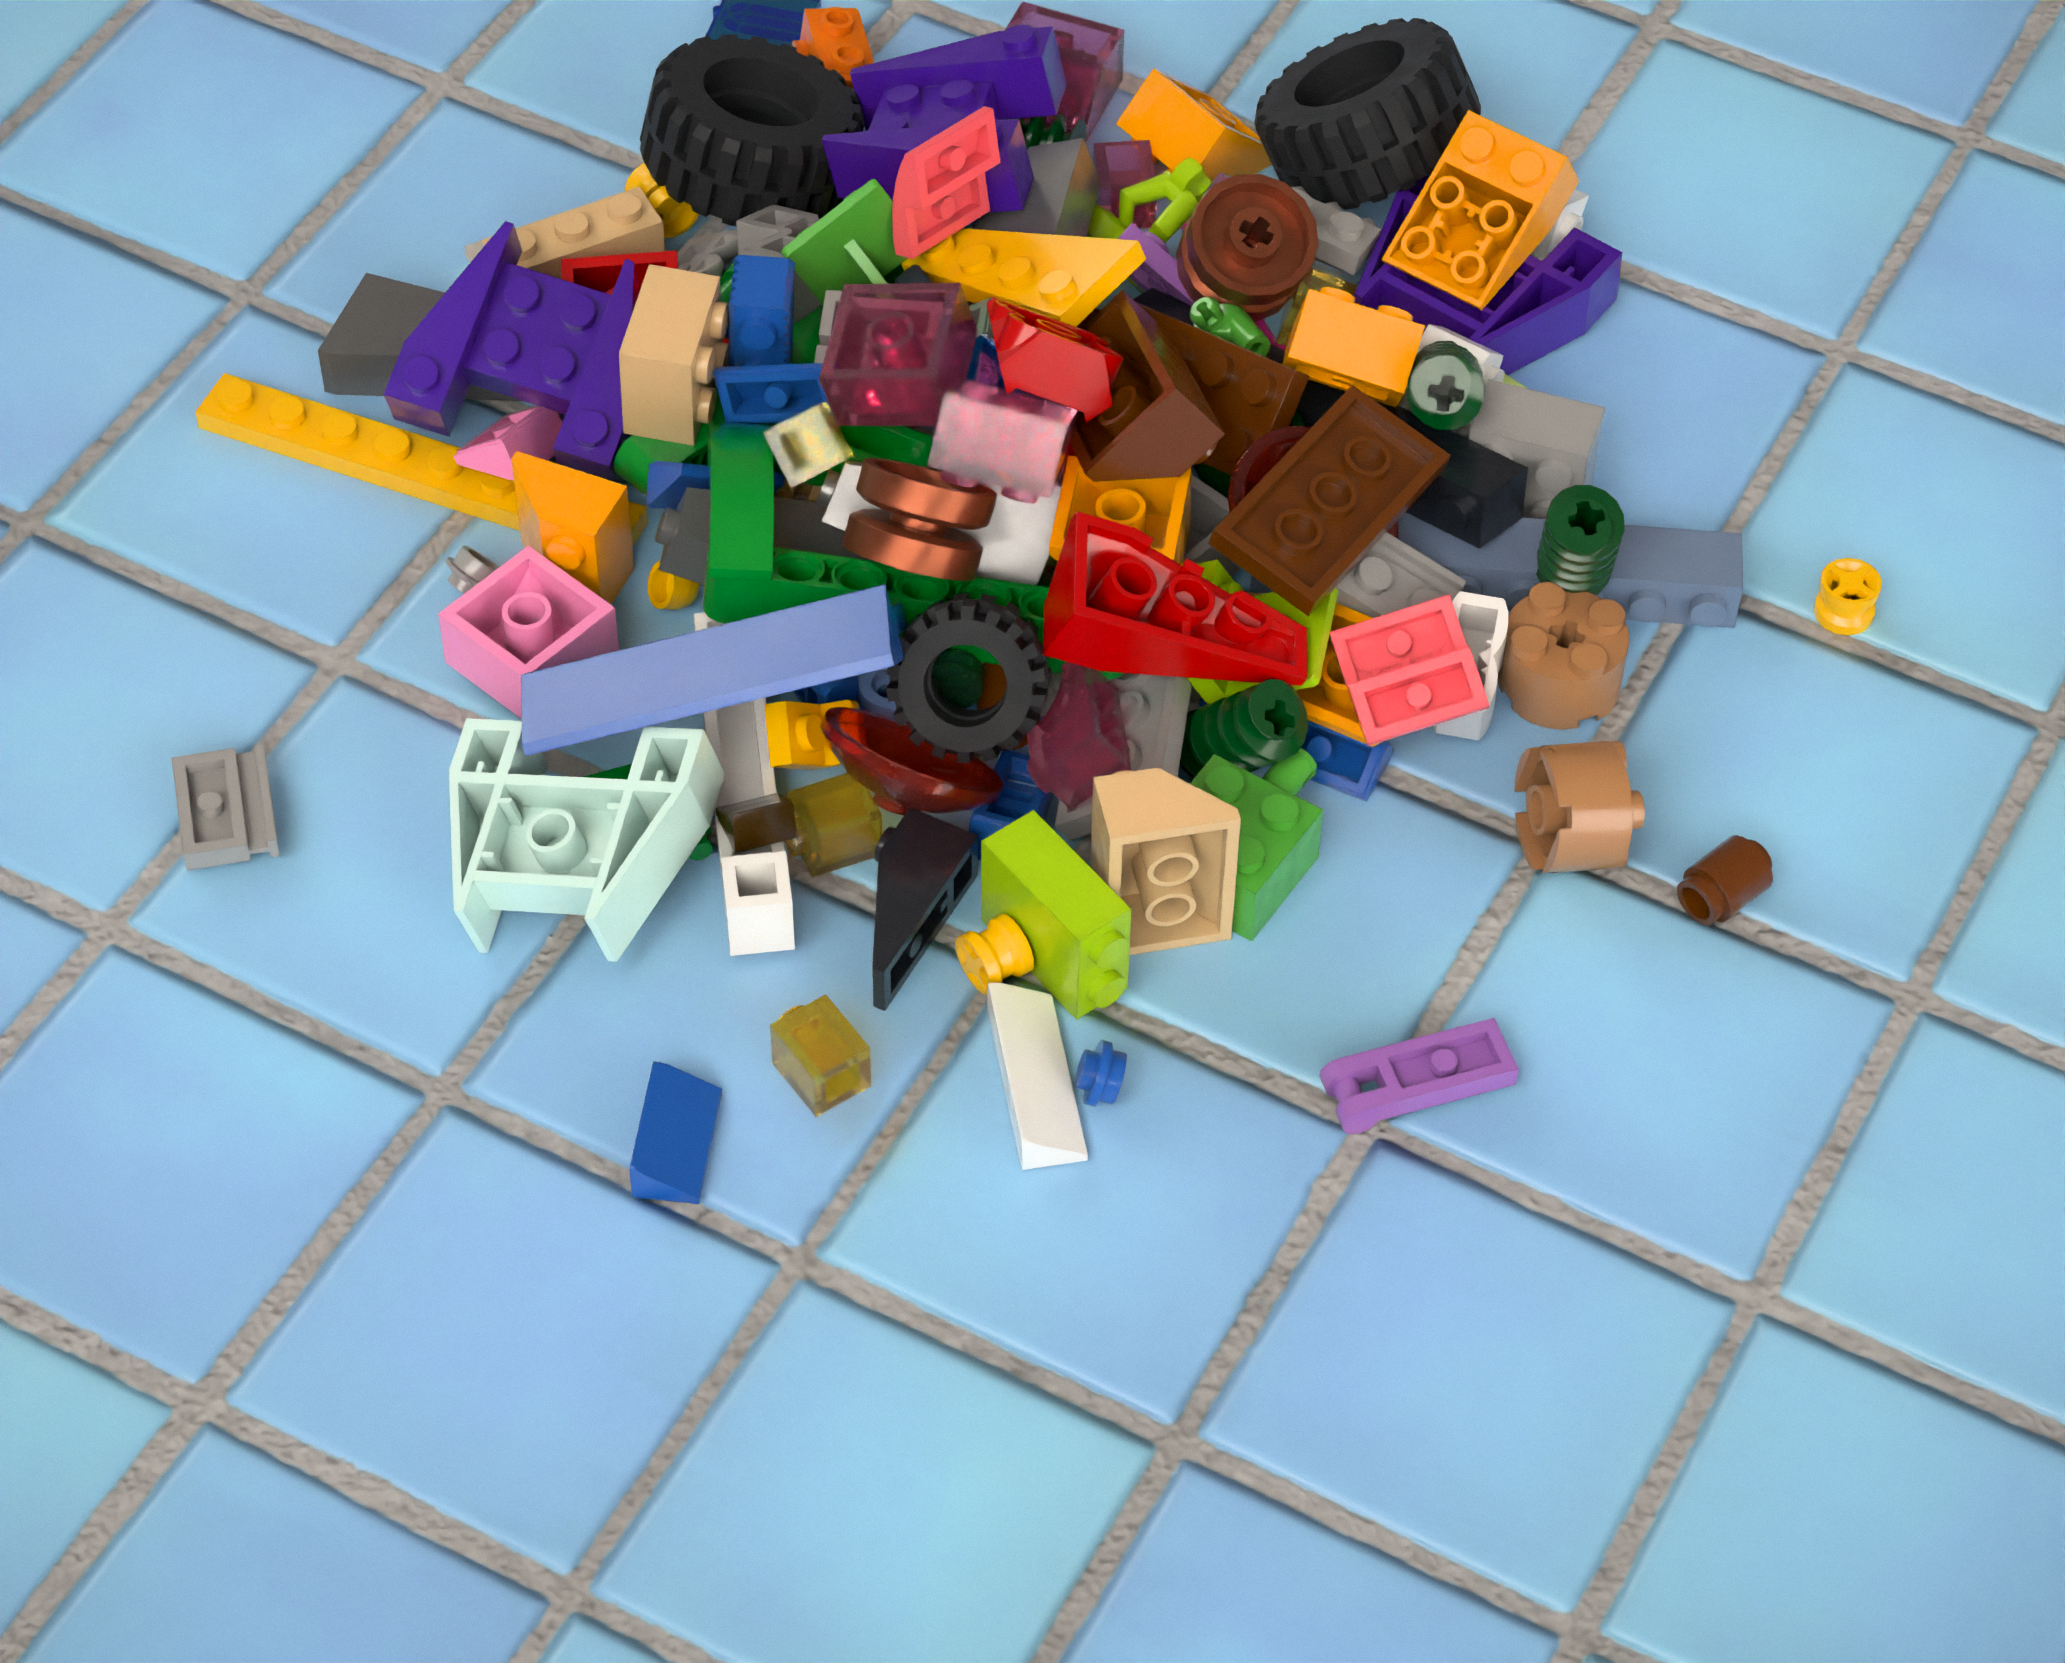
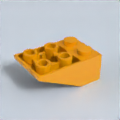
(1482, 211)
(1353, 345)

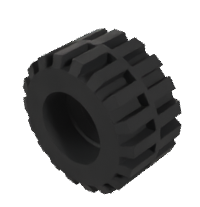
(959, 729)

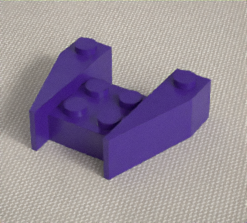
(935, 88)
(1532, 312)
(526, 341)

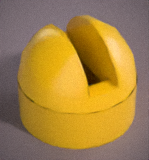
(669, 590)

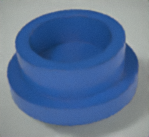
(1101, 1073)

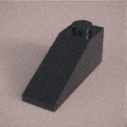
(920, 881)

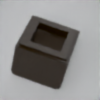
(758, 821)

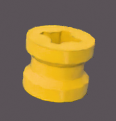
(1847, 596)
(994, 953)

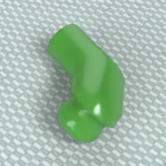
(1229, 323)

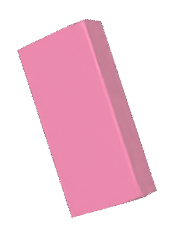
(526, 431)

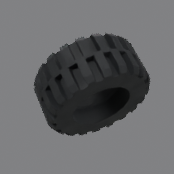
(1366, 112)
(745, 127)

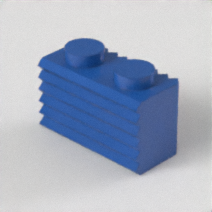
(761, 311)

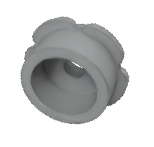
(469, 568)

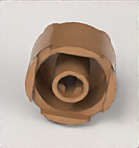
(1563, 656)
(1577, 806)

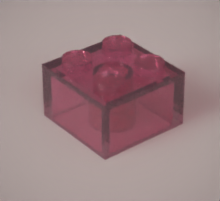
(896, 352)
(1001, 440)

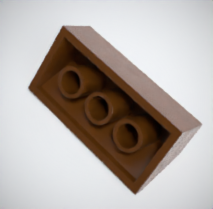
(1157, 411)

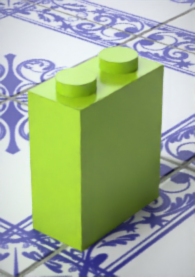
(1064, 910)

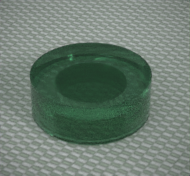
(959, 677)

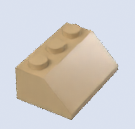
(602, 228)
(1166, 856)

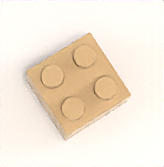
(672, 355)

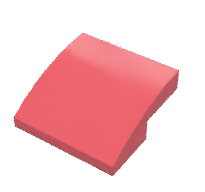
(944, 184)
(1408, 670)

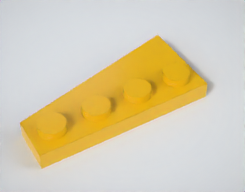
(1036, 271)

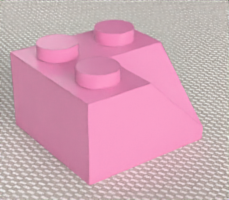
(523, 622)

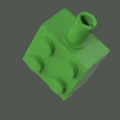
(1276, 833)

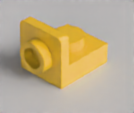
(796, 734)

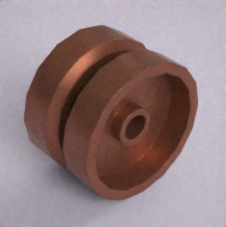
(1248, 245)
(919, 520)

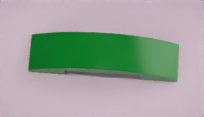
(740, 502)

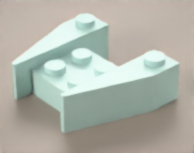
(574, 840)

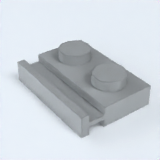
(1394, 579)
(224, 807)

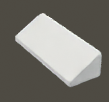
(1035, 1077)

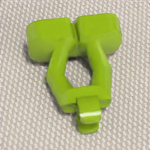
(1181, 188)

